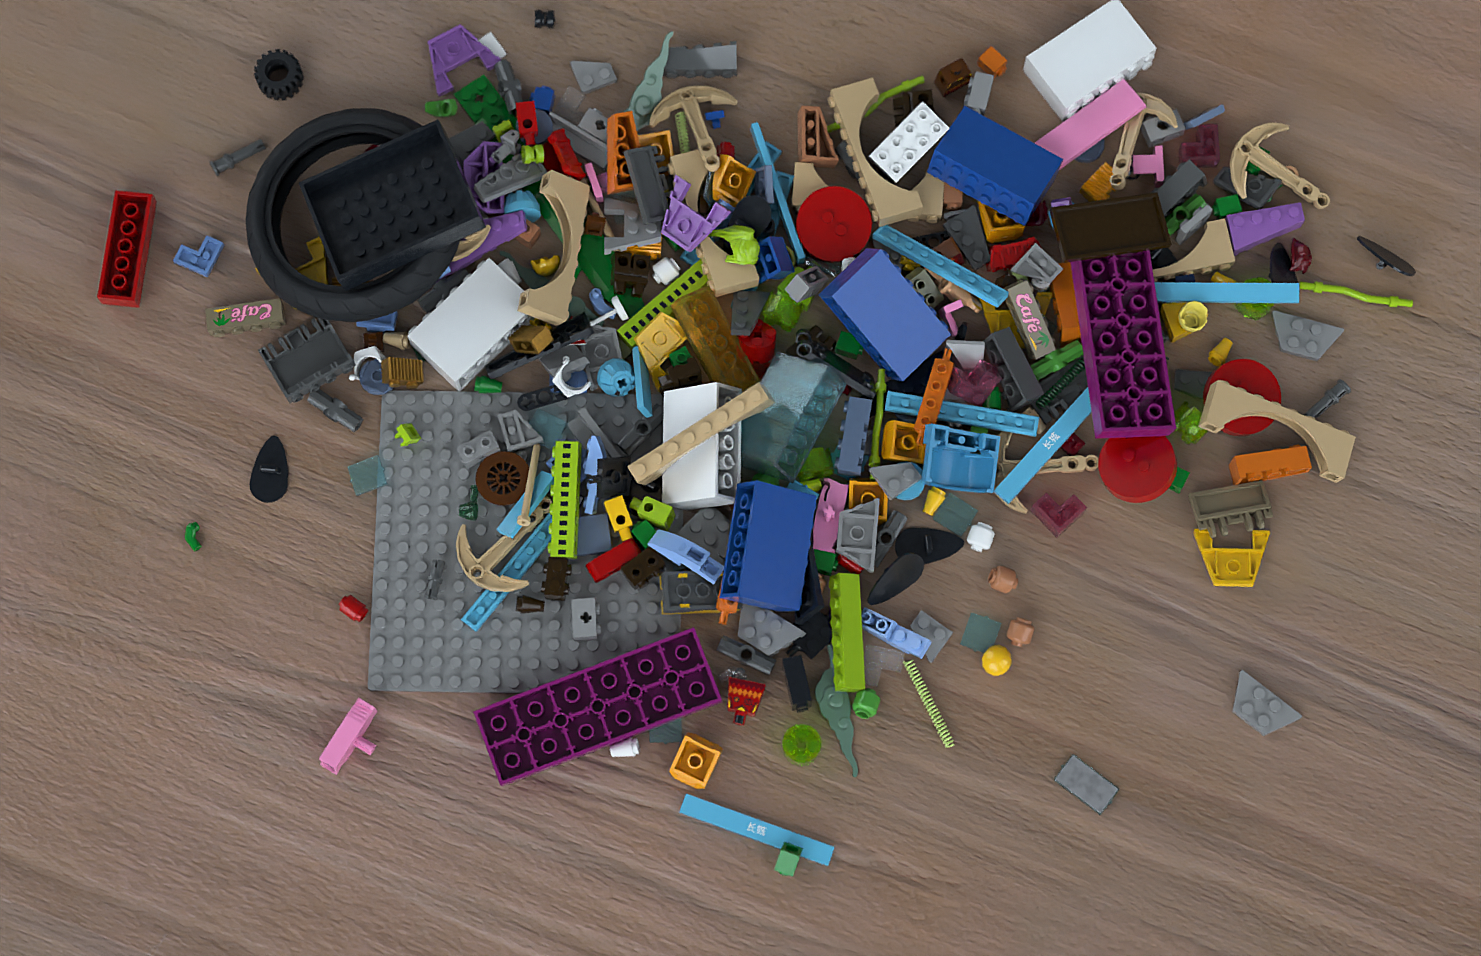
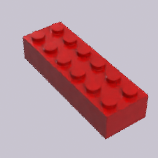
(127, 249)

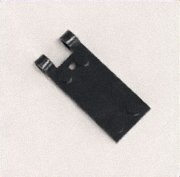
(852, 376)

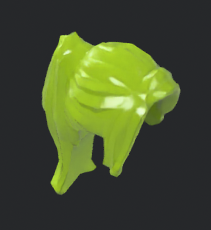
(742, 242)

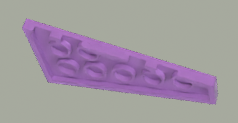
(502, 229)

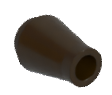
(529, 605)

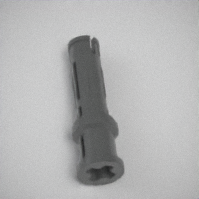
(229, 161)
(1331, 398)

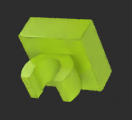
(501, 129)
(408, 434)

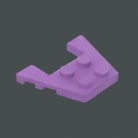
(453, 50)
(686, 225)

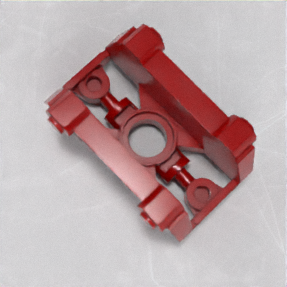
(561, 157)
(1008, 255)

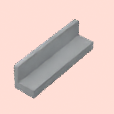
(582, 142)
(585, 427)

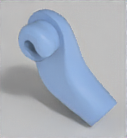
(598, 303)

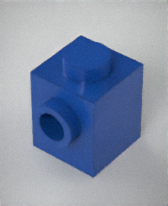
(543, 98)

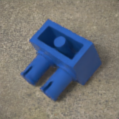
(774, 259)

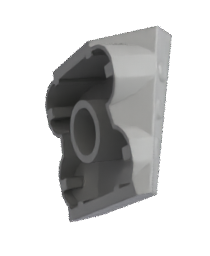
(554, 360)

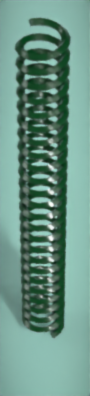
(1074, 374)

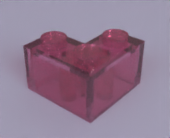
(1205, 150)
(976, 385)
(1057, 517)

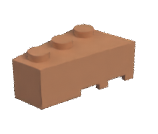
(814, 140)

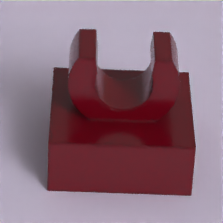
(1073, 445)

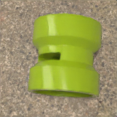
(532, 154)

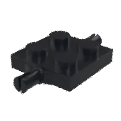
(612, 477)
(817, 635)

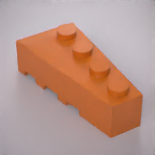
(620, 137)
(1065, 306)
(1270, 464)

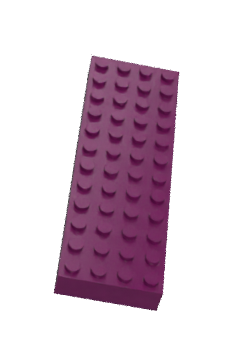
(1123, 346)
(597, 707)

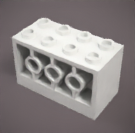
(908, 142)

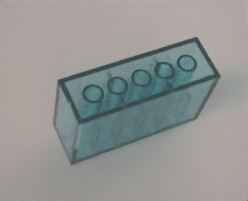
(784, 433)

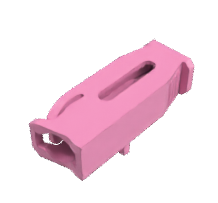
(827, 515)
(349, 736)

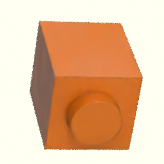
(992, 62)

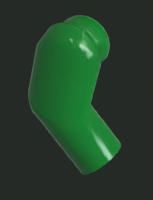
(190, 534)

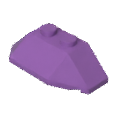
(477, 167)

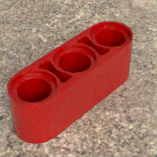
(613, 560)

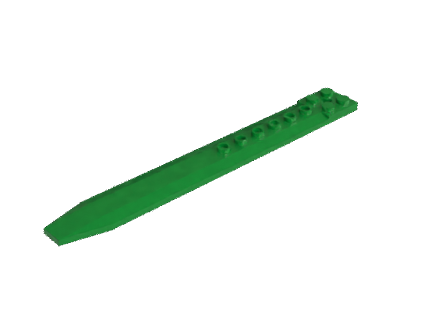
(591, 255)

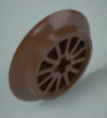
(485, 469)

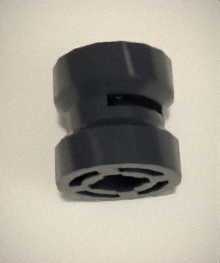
(540, 19)

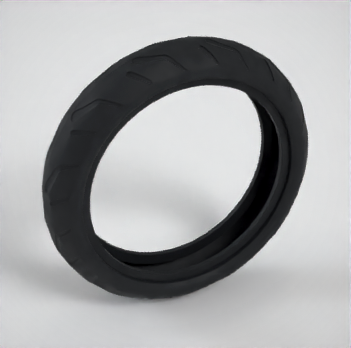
(265, 211)

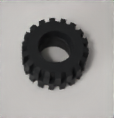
(275, 61)

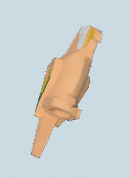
(956, 293)

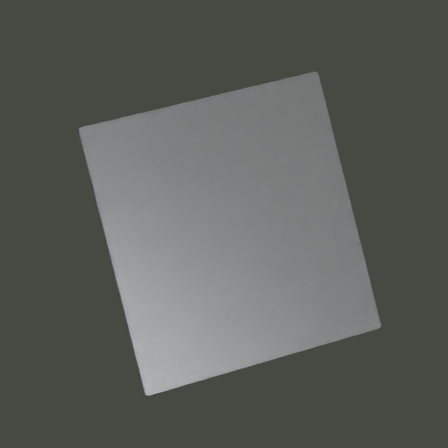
(423, 641)

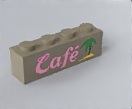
(245, 317)
(1029, 320)

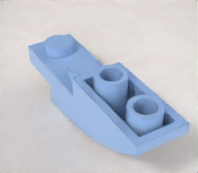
(596, 451)
(687, 553)
(894, 634)

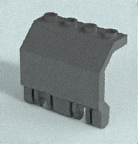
(309, 360)

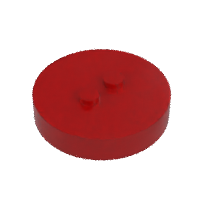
(833, 224)
(1255, 380)
(1137, 467)

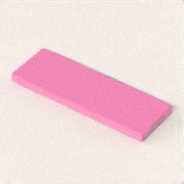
(1093, 122)

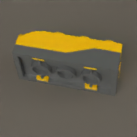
(689, 593)

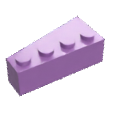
(1262, 225)

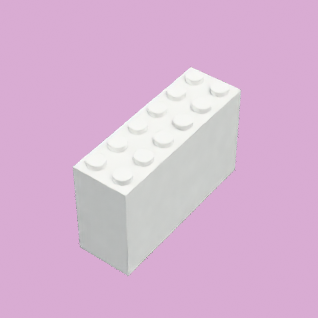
(1089, 59)
(470, 325)
(712, 469)

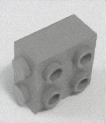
(979, 92)

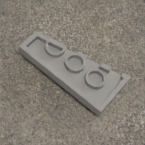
(509, 178)

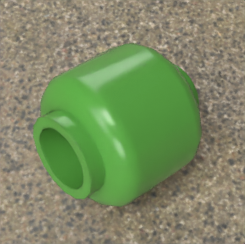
(866, 703)

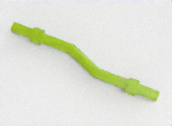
(904, 87)
(1391, 301)
(880, 386)

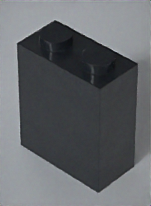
(797, 683)

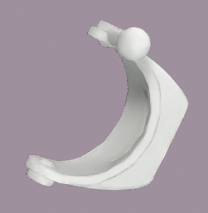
(361, 355)
(566, 389)

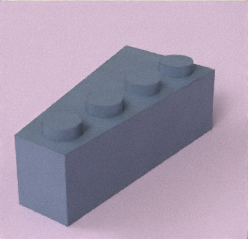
(854, 436)

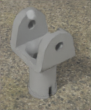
(508, 146)

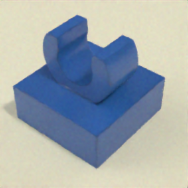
(714, 117)

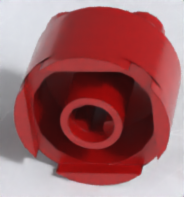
(760, 344)

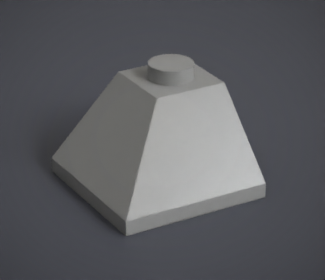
(965, 353)

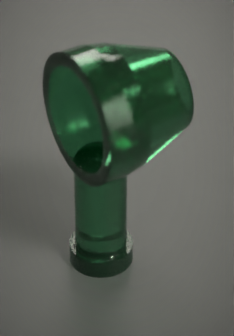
(470, 509)

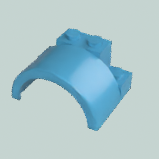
(951, 464)

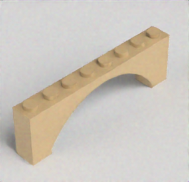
(929, 190)
(887, 200)
(569, 202)
(1211, 253)
(722, 276)
(1329, 445)
(661, 458)

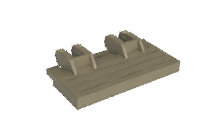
(1233, 503)

